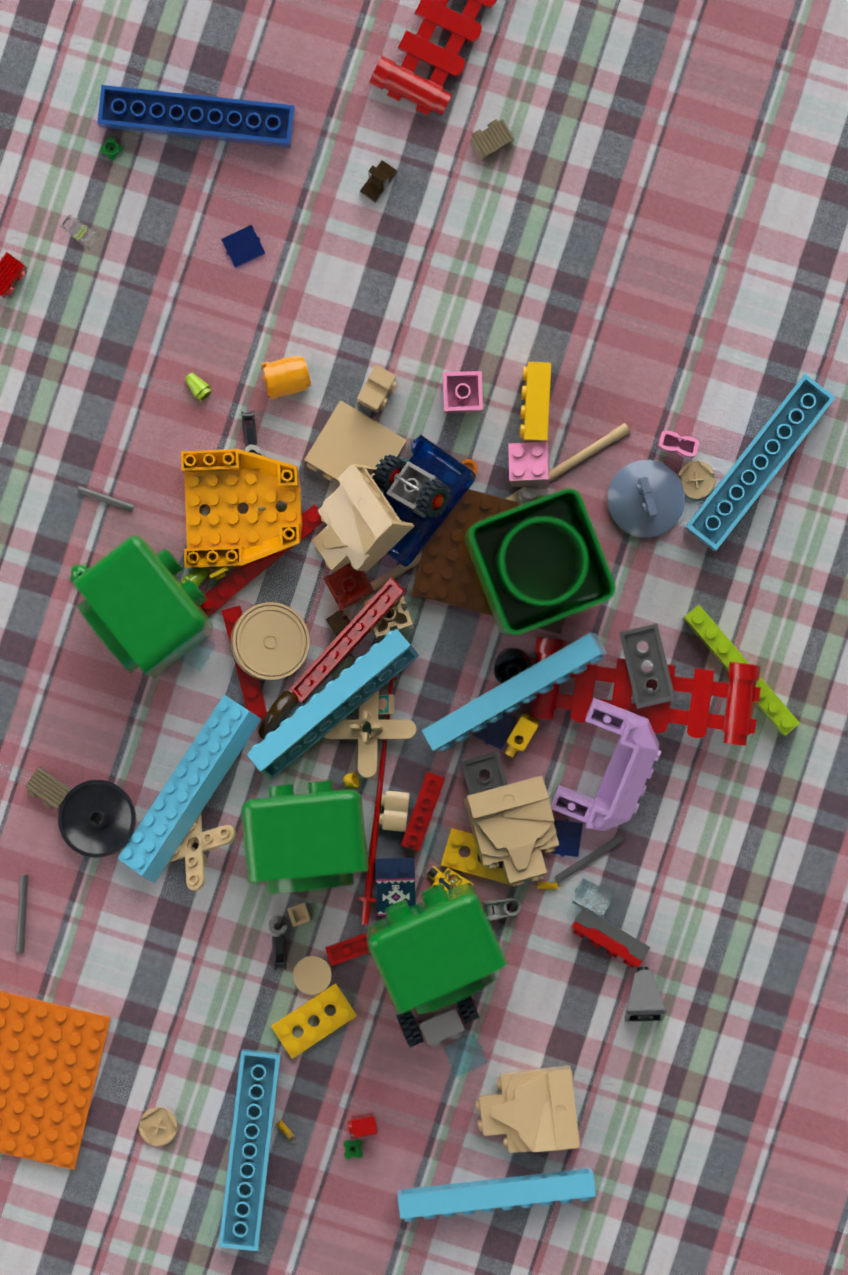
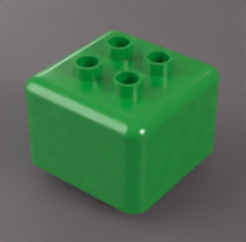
(540, 562)
(143, 607)
(305, 838)
(435, 949)

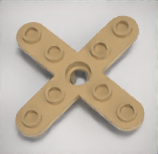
(369, 742)
(195, 858)

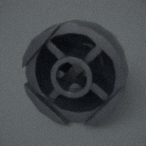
(510, 663)

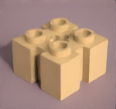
(377, 388)
(400, 620)

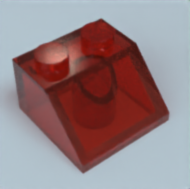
(348, 585)

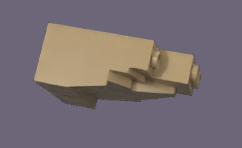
(358, 522)
(513, 828)
(532, 1110)

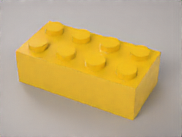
(537, 399)

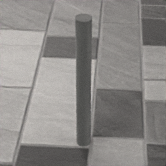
(589, 858)
(22, 913)

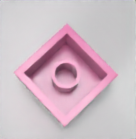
(462, 392)
(529, 464)

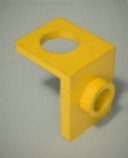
(218, 572)

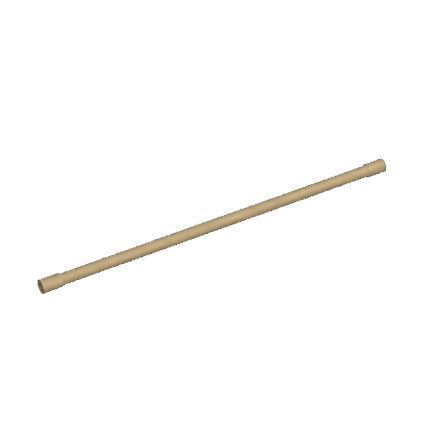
(613, 436)

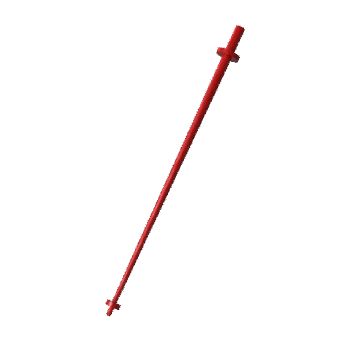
(367, 899)

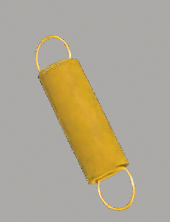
(547, 885)
(286, 1131)

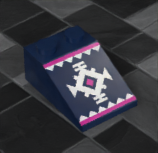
(394, 882)

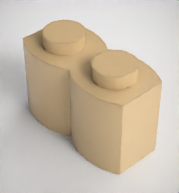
(394, 811)

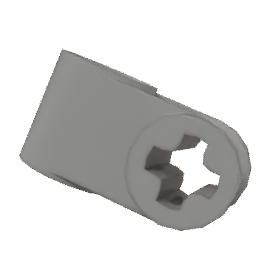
(500, 908)

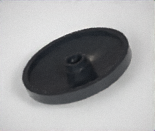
(97, 818)

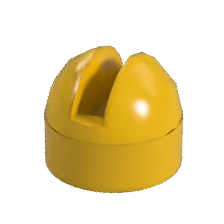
(351, 780)

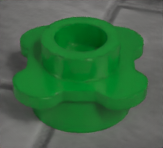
(106, 148)
(357, 1145)

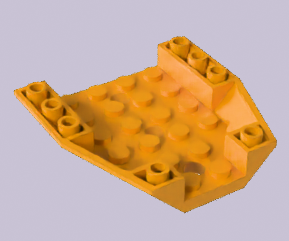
(224, 482)

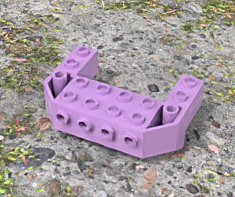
(625, 773)

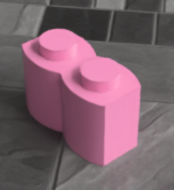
(683, 446)

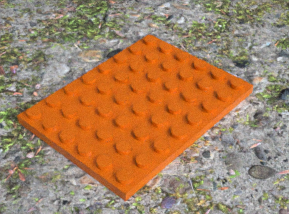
(47, 1077)

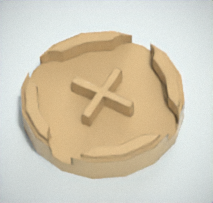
(697, 479)
(312, 975)
(158, 1126)

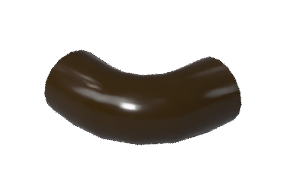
(277, 713)

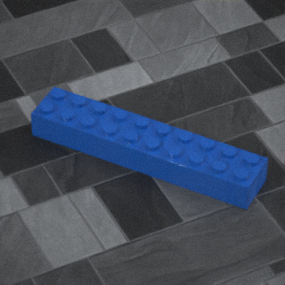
(196, 116)

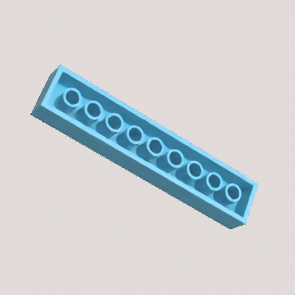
(759, 462)
(515, 691)
(332, 704)
(189, 788)
(249, 1150)
(496, 1193)

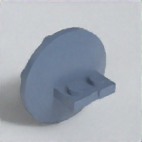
(646, 498)

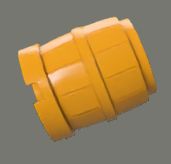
(286, 376)

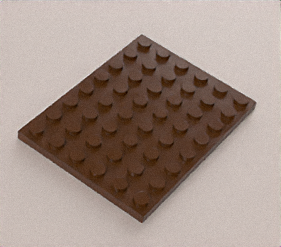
(445, 562)

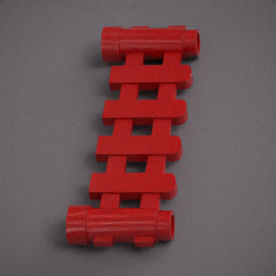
(402, 81)
(740, 695)

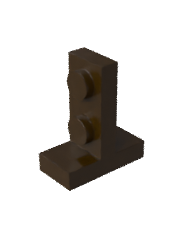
(378, 180)

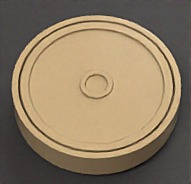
(270, 641)

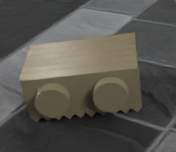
(491, 139)
(48, 788)

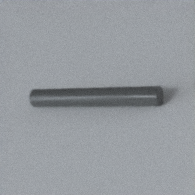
(105, 498)

